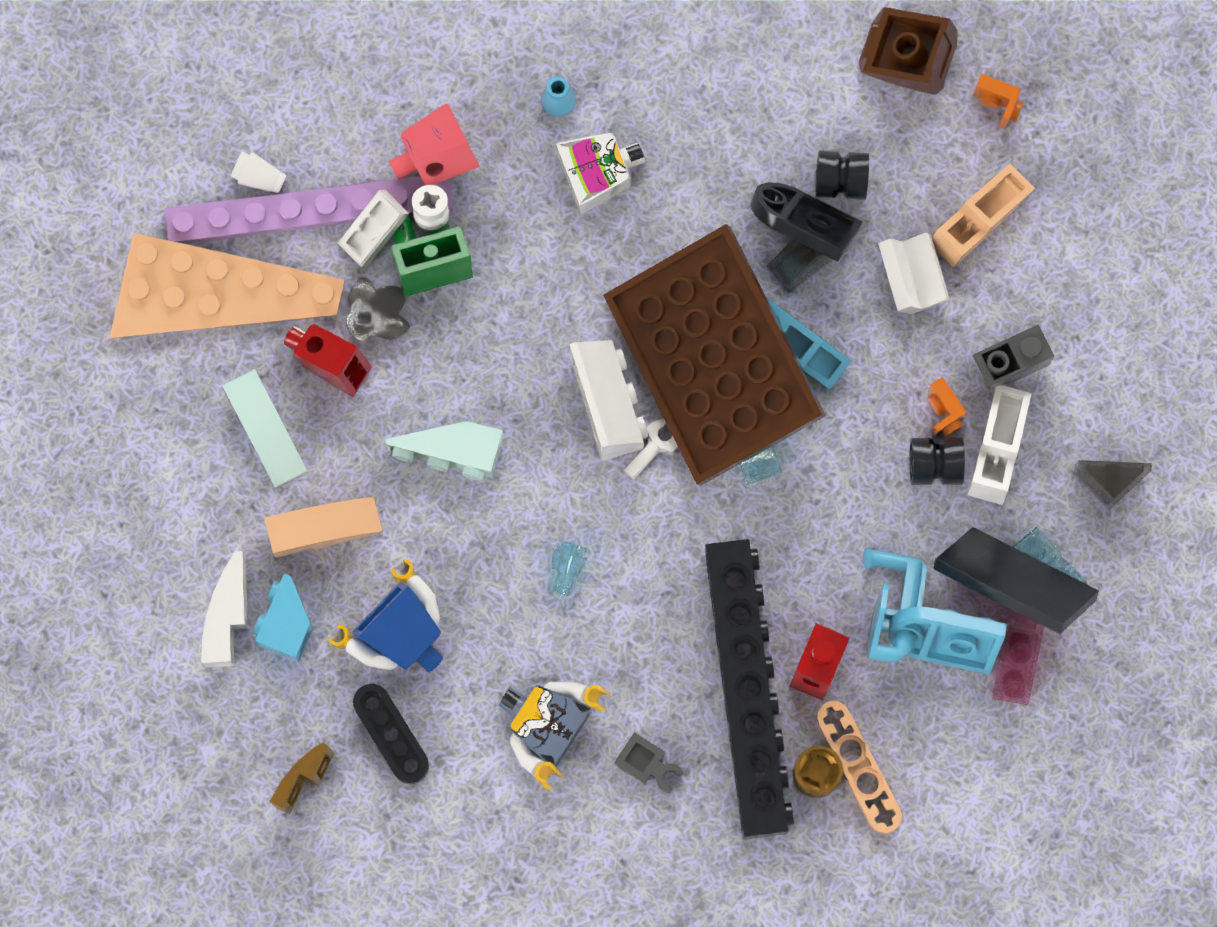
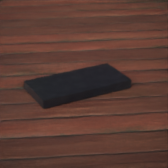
(1016, 580)

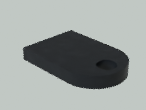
(804, 218)

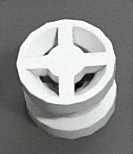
(428, 216)

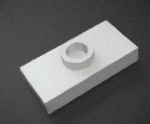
(373, 228)

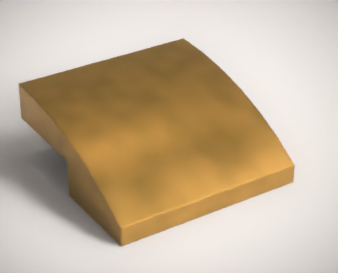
(308, 768)

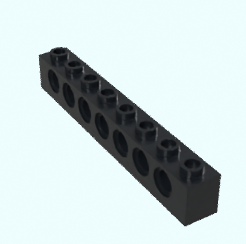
(721, 560)

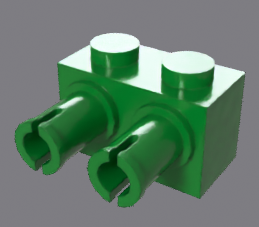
(431, 259)

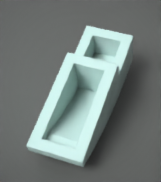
(265, 428)

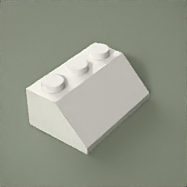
(608, 398)

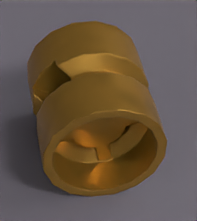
(817, 771)

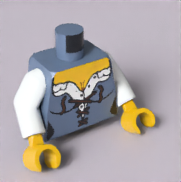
(548, 723)

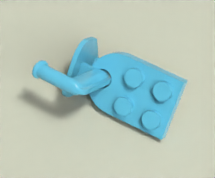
(926, 631)

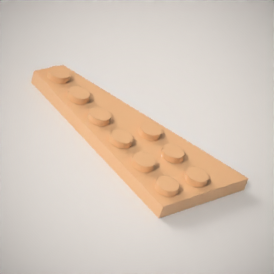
(197, 288)

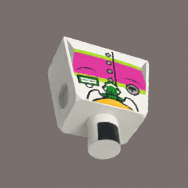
(597, 168)

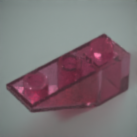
(1017, 658)

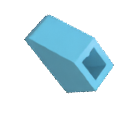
(286, 624)

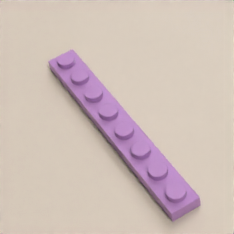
(286, 210)

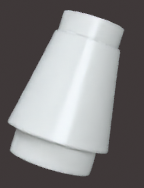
(257, 173)

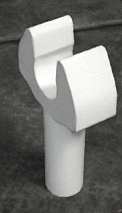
(650, 451)

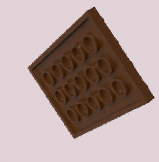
(714, 355)

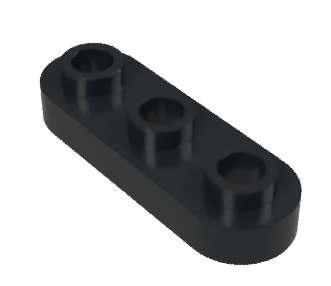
(381, 720)

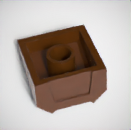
(909, 49)

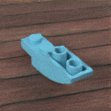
(813, 352)

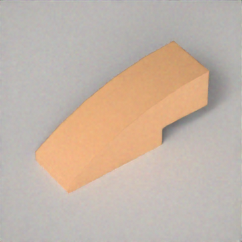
(981, 215)
(322, 526)

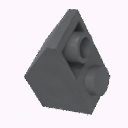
(1014, 357)

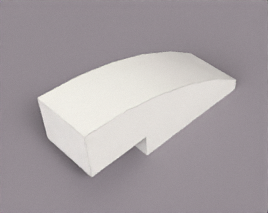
(999, 444)
(225, 614)

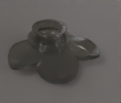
(380, 307)

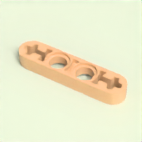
(856, 768)

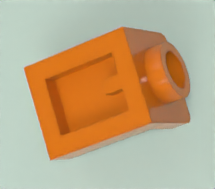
(996, 93)
(945, 402)

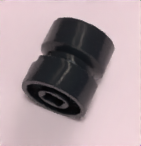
(842, 175)
(937, 461)

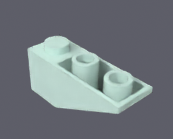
(457, 445)

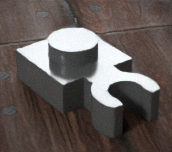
(643, 760)

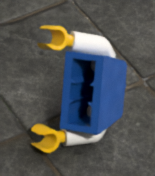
(398, 628)

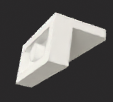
(914, 273)

